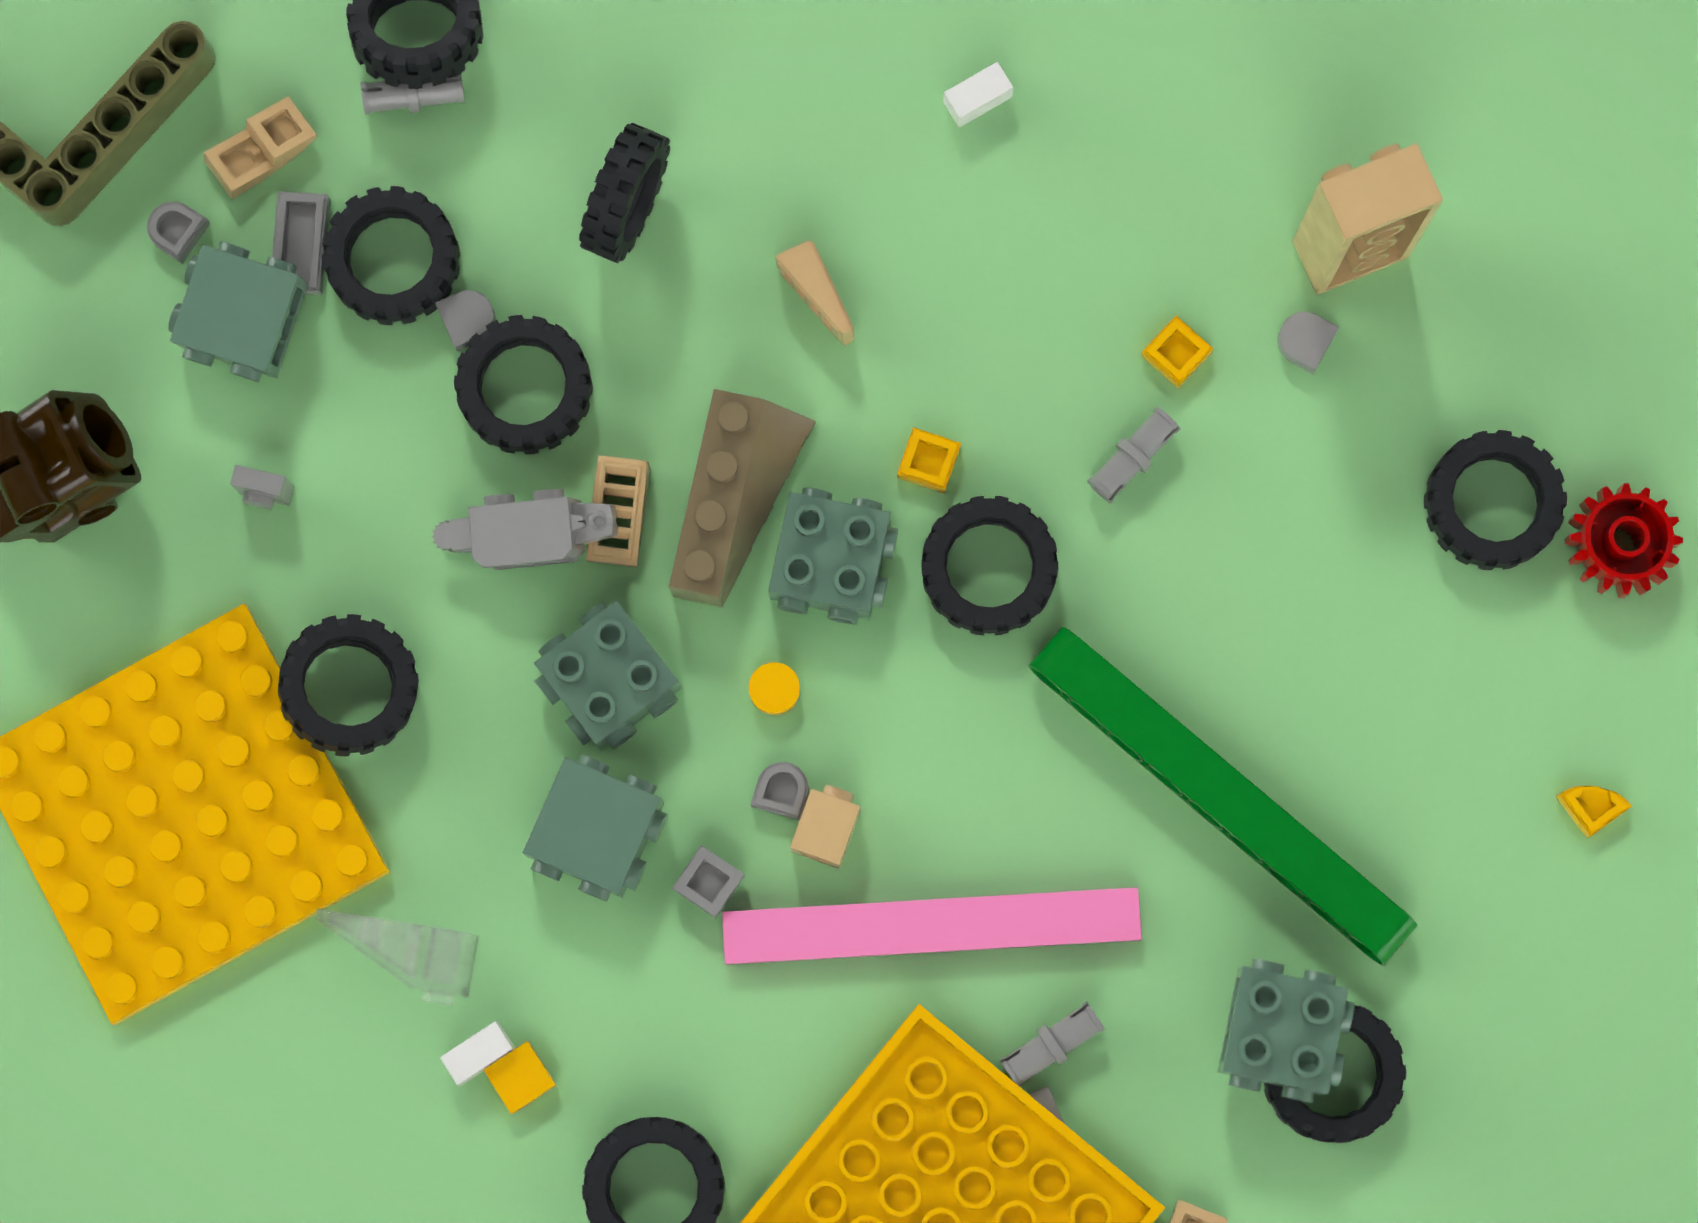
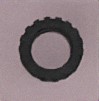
(417, 64)
(624, 192)
(377, 207)
(491, 344)
(1524, 457)
(999, 513)
(353, 633)
(1377, 1108)
(661, 1131)

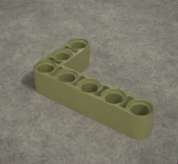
(94, 130)

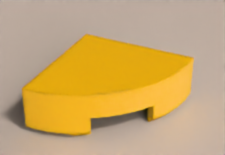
(1592, 807)

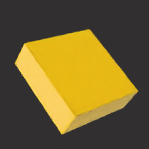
(1177, 352)
(928, 460)
(520, 1077)

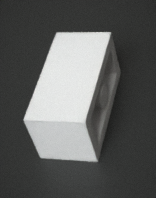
(978, 94)
(477, 1053)

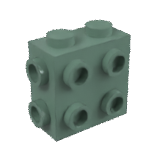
(237, 310)
(832, 556)
(606, 677)
(595, 828)
(1285, 1031)

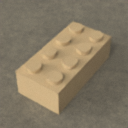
(1366, 216)

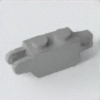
(527, 532)

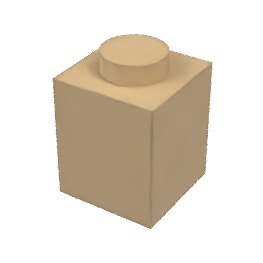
(826, 826)

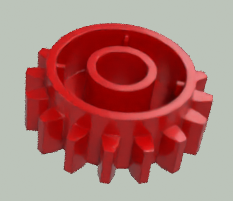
(1604, 559)

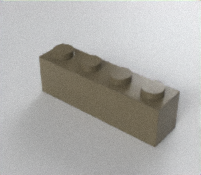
(737, 477)

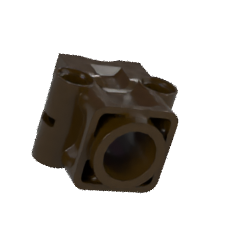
(61, 466)

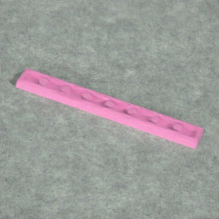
(931, 926)

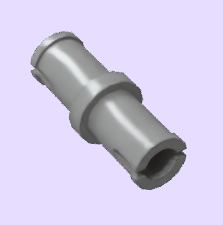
(383, 97)
(1133, 455)
(1052, 1044)

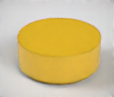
(774, 688)

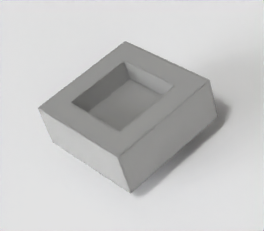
(261, 487)
(708, 881)

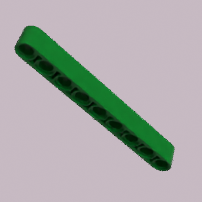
(1223, 796)

